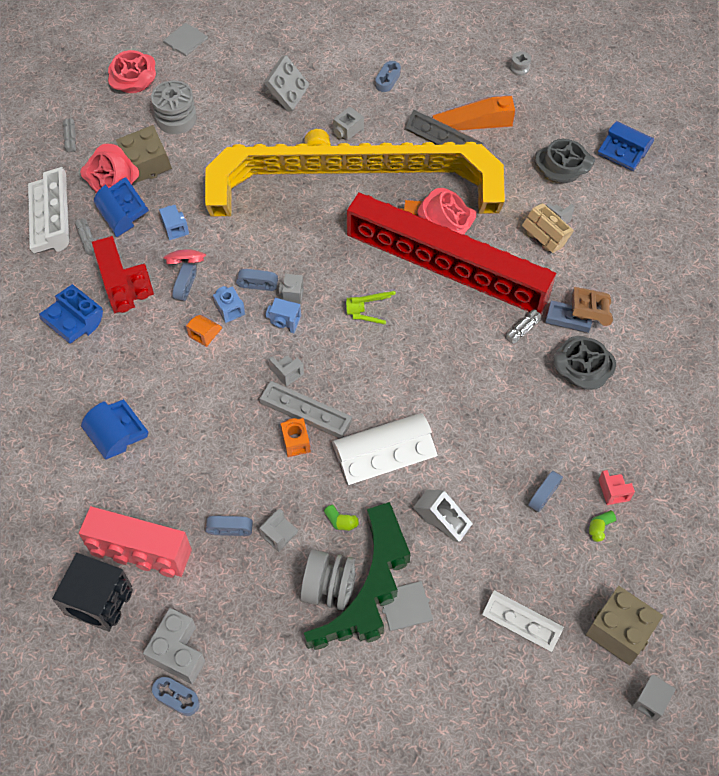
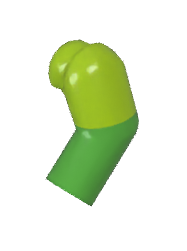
(340, 521)
(598, 525)

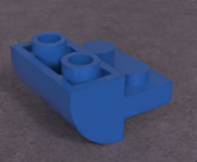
(625, 145)
(120, 206)
(72, 314)
(113, 428)

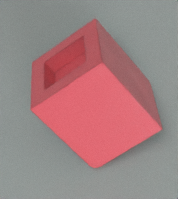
(615, 489)

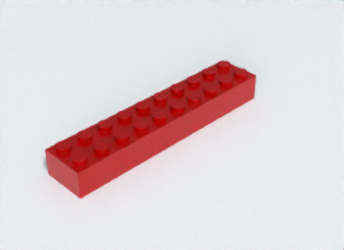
(450, 253)

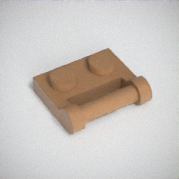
(585, 305)

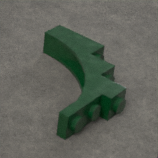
(379, 588)

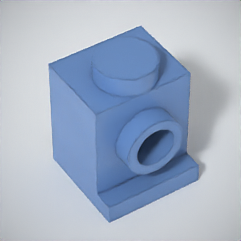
(174, 222)
(228, 303)
(284, 314)

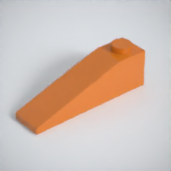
(480, 114)

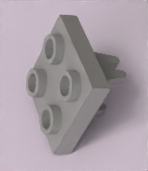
(286, 83)

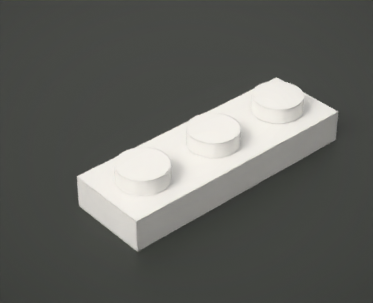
(523, 621)

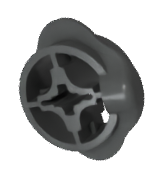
(564, 160)
(580, 366)

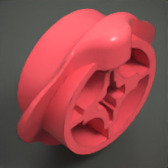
(130, 69)
(108, 167)
(447, 210)

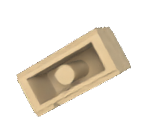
(547, 228)

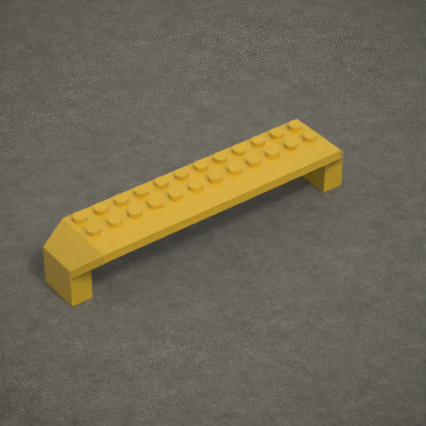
(241, 162)

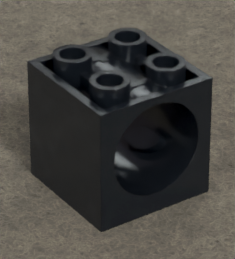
(93, 592)

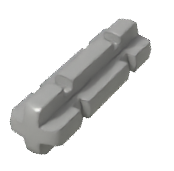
(69, 135)
(85, 235)
(523, 326)

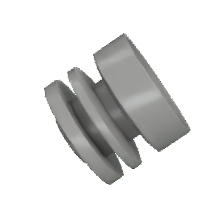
(174, 107)
(327, 579)

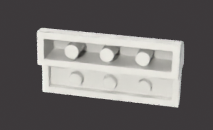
(48, 212)
(385, 448)

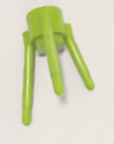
(356, 305)

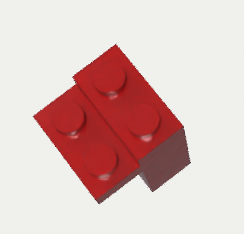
(121, 284)

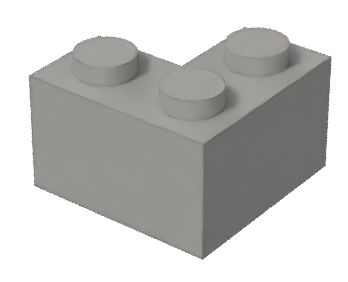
(169, 647)

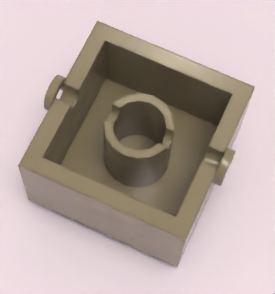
(145, 152)
(624, 625)

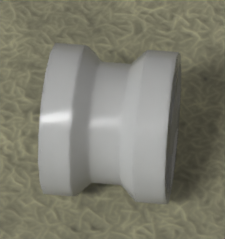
(520, 63)

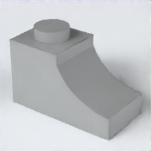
(443, 513)

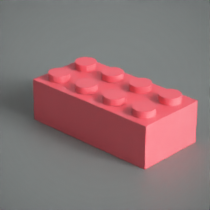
(135, 542)

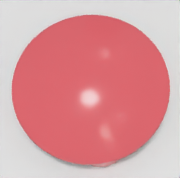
(190, 254)

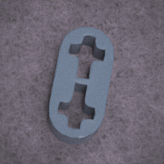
(390, 77)
(257, 279)
(184, 281)
(545, 491)
(229, 525)
(179, 690)

